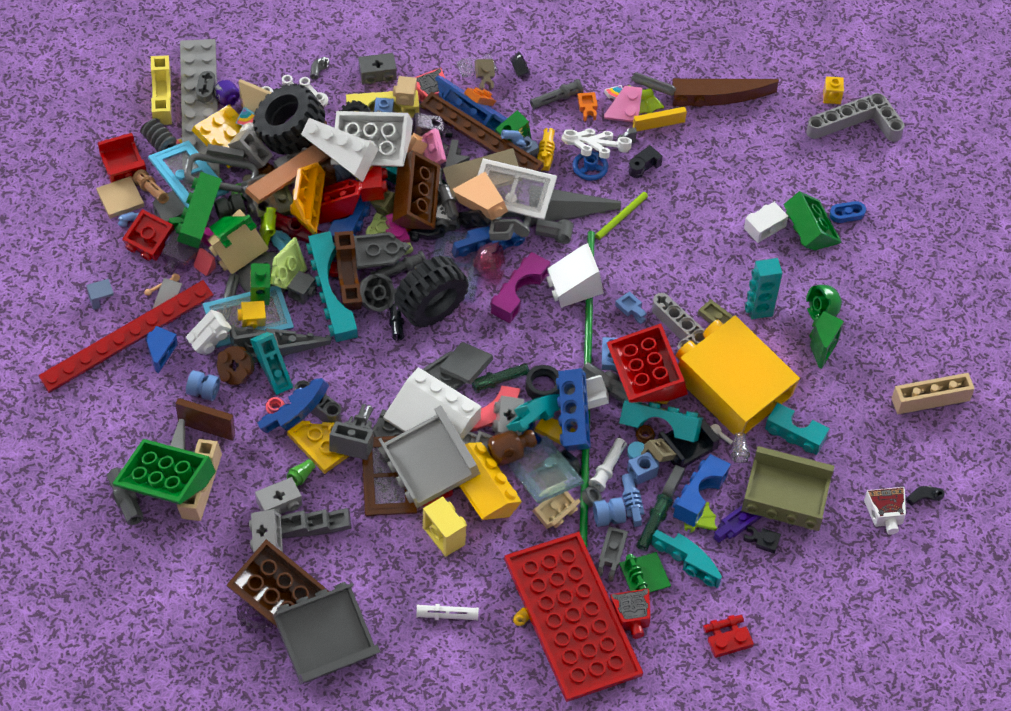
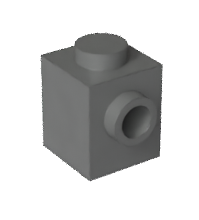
(302, 287)

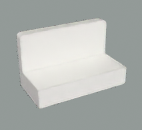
(596, 393)

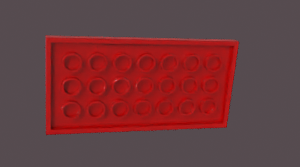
(573, 616)

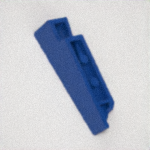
(480, 112)

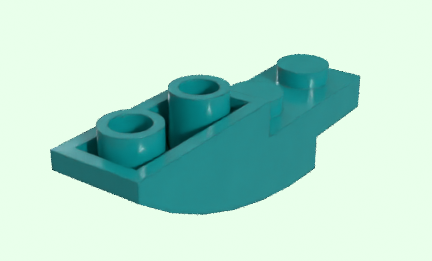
(534, 410)
(695, 559)

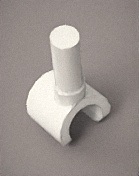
(716, 428)

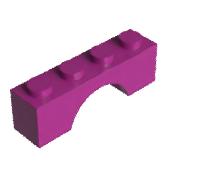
(531, 271)

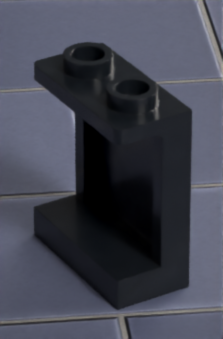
(688, 451)

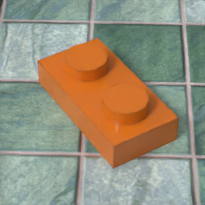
(480, 96)

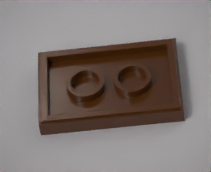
(206, 419)

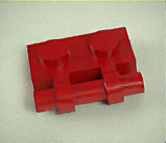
(730, 641)

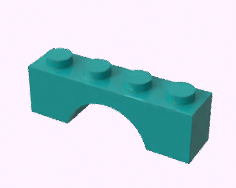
(685, 425)

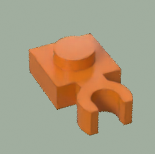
(587, 103)

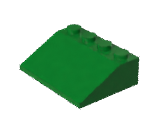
(165, 472)

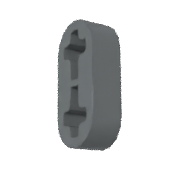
(201, 86)
(673, 481)

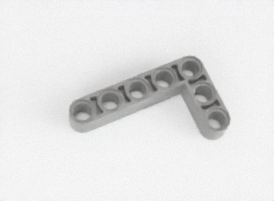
(855, 112)

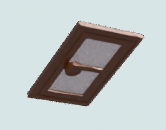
(380, 486)

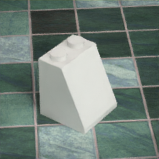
(575, 277)

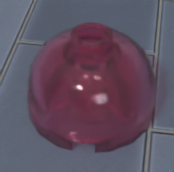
(489, 261)

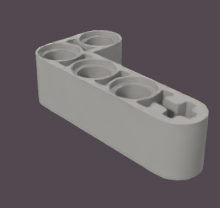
(666, 309)

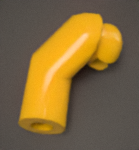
(521, 617)

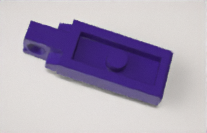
(734, 524)

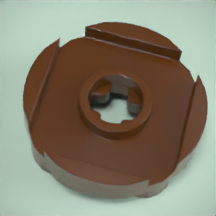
(225, 369)

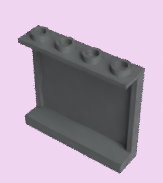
(324, 633)

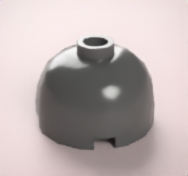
(377, 292)

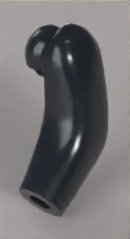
(426, 234)
(925, 492)

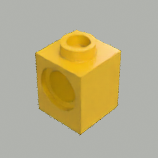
(833, 90)

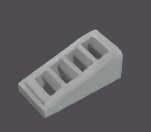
(179, 436)

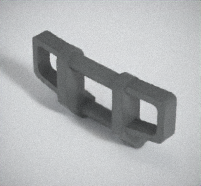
(504, 228)

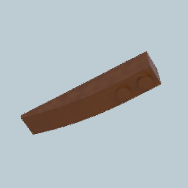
(720, 91)

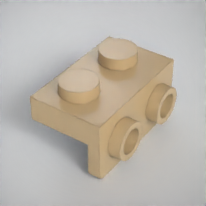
(554, 509)

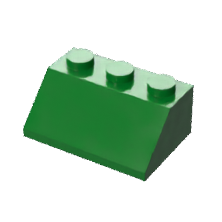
(811, 222)

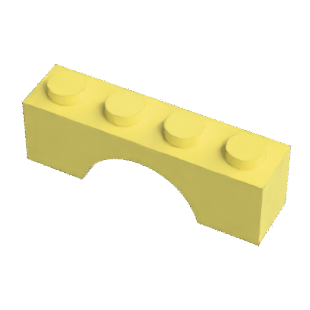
(161, 89)
(369, 100)

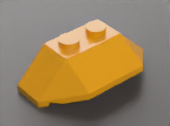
(308, 196)

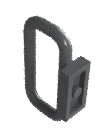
(223, 156)

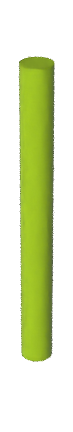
(618, 218)

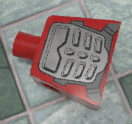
(633, 610)

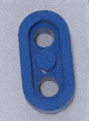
(847, 211)

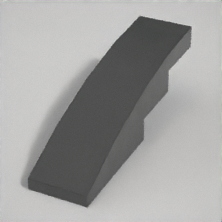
(315, 523)

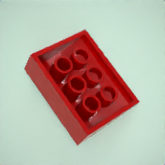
(647, 366)

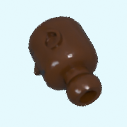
(509, 447)

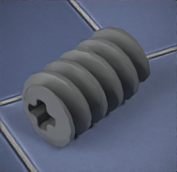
(158, 135)

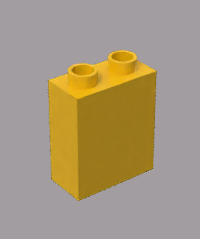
(735, 375)

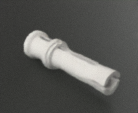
(604, 471)

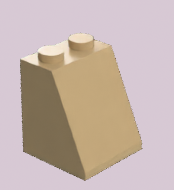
(244, 248)

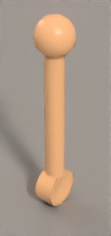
(175, 277)

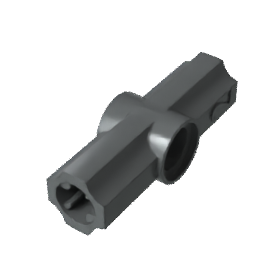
(611, 380)
(125, 500)

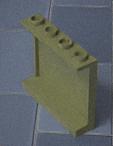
(787, 488)

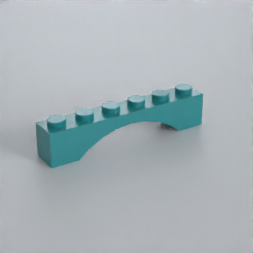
(341, 319)

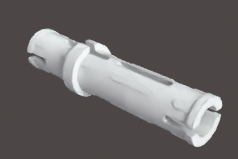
(422, 611)

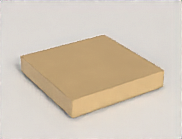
(120, 197)

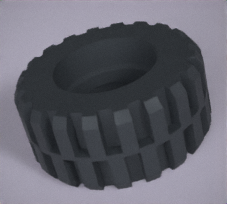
(277, 109)
(431, 291)

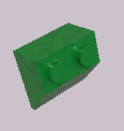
(825, 337)

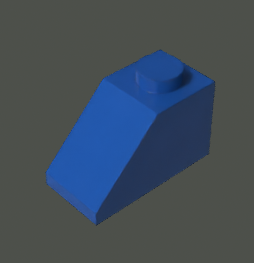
(160, 346)

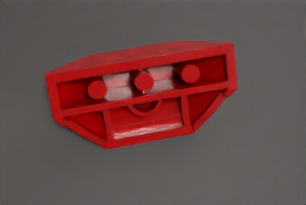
(339, 200)

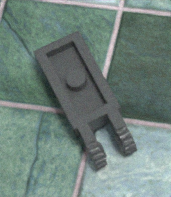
(612, 551)

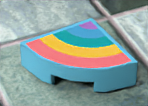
(245, 116)

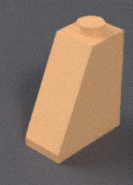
(481, 195)

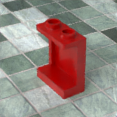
(120, 157)

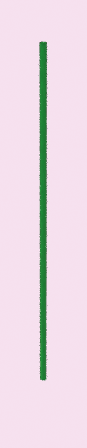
(587, 358)

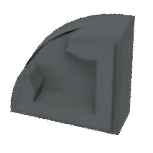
(631, 133)

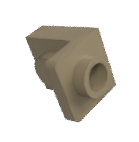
(659, 449)

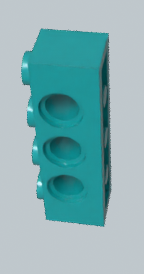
(763, 288)

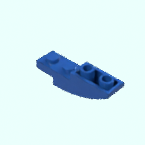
(479, 237)
(302, 403)

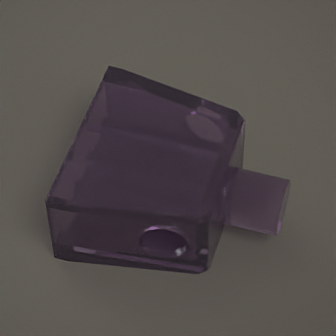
(179, 255)

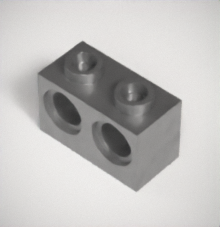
(252, 206)

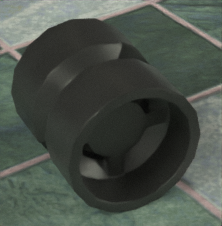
(228, 207)

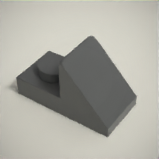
(454, 154)

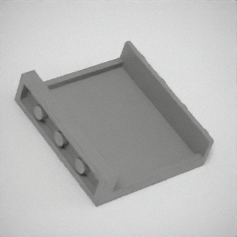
(429, 459)

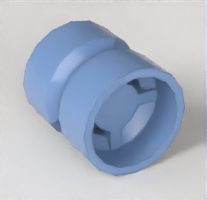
(203, 385)
(609, 512)

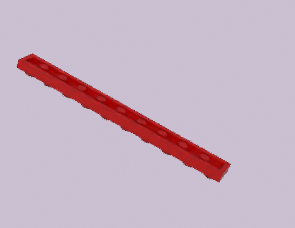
(125, 336)

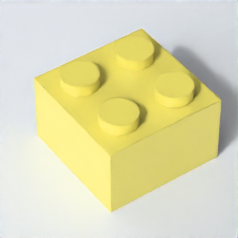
(444, 526)

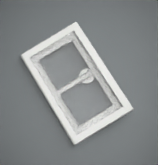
(522, 189)

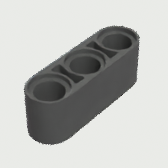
(326, 407)

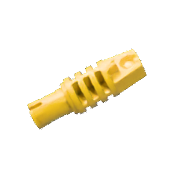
(546, 149)

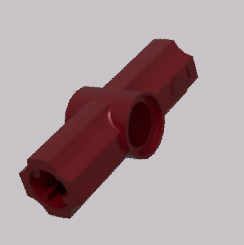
(292, 227)

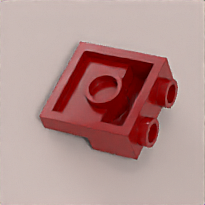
(147, 235)

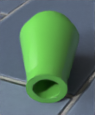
(301, 472)

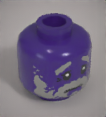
(226, 93)

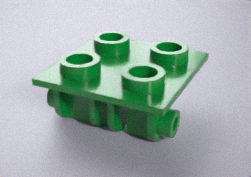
(644, 572)

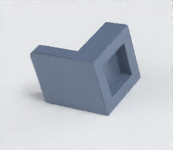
(98, 291)

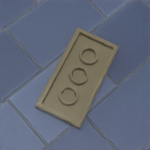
(464, 171)

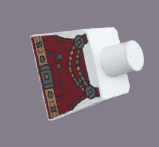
(886, 507)

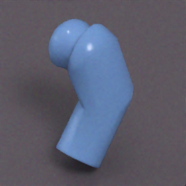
(515, 137)
(124, 218)

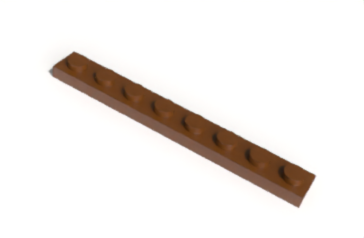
(477, 131)

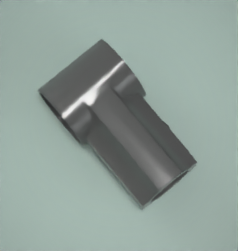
(560, 230)

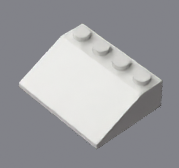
(385, 130)
(425, 393)

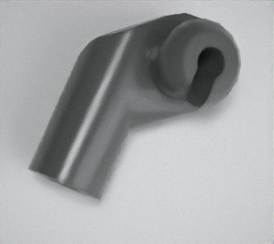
(317, 66)

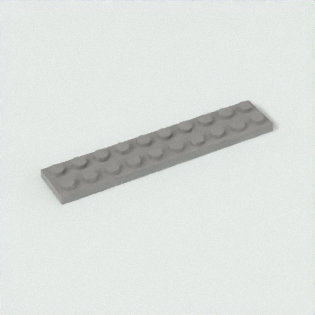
(196, 58)

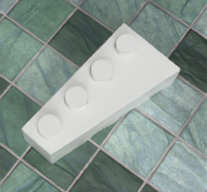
(344, 148)

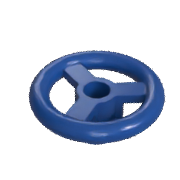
(590, 164)

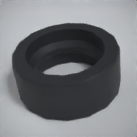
(538, 371)

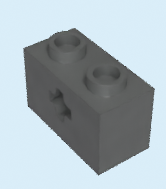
(377, 68)

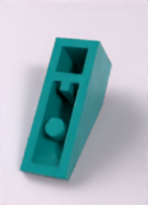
(272, 362)

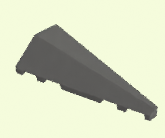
(574, 205)
(287, 341)

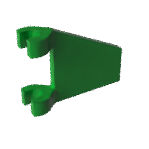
(229, 224)

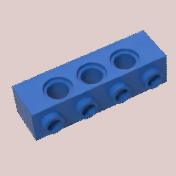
(581, 437)

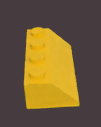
(490, 490)

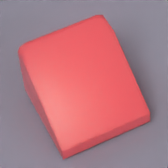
(204, 262)

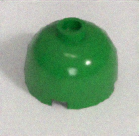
(824, 299)

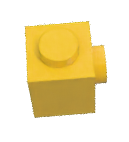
(252, 314)

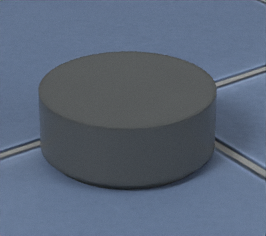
(591, 495)

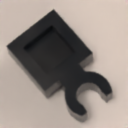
(766, 539)

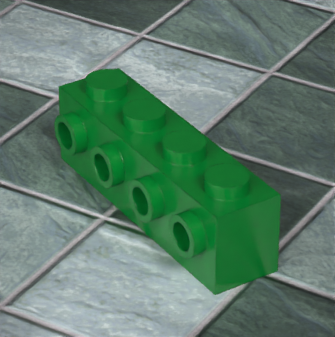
(199, 209)

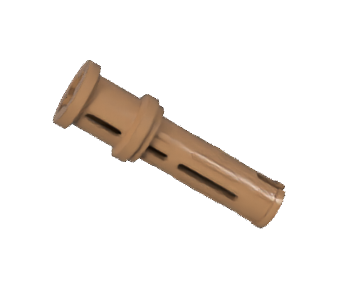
(149, 185)

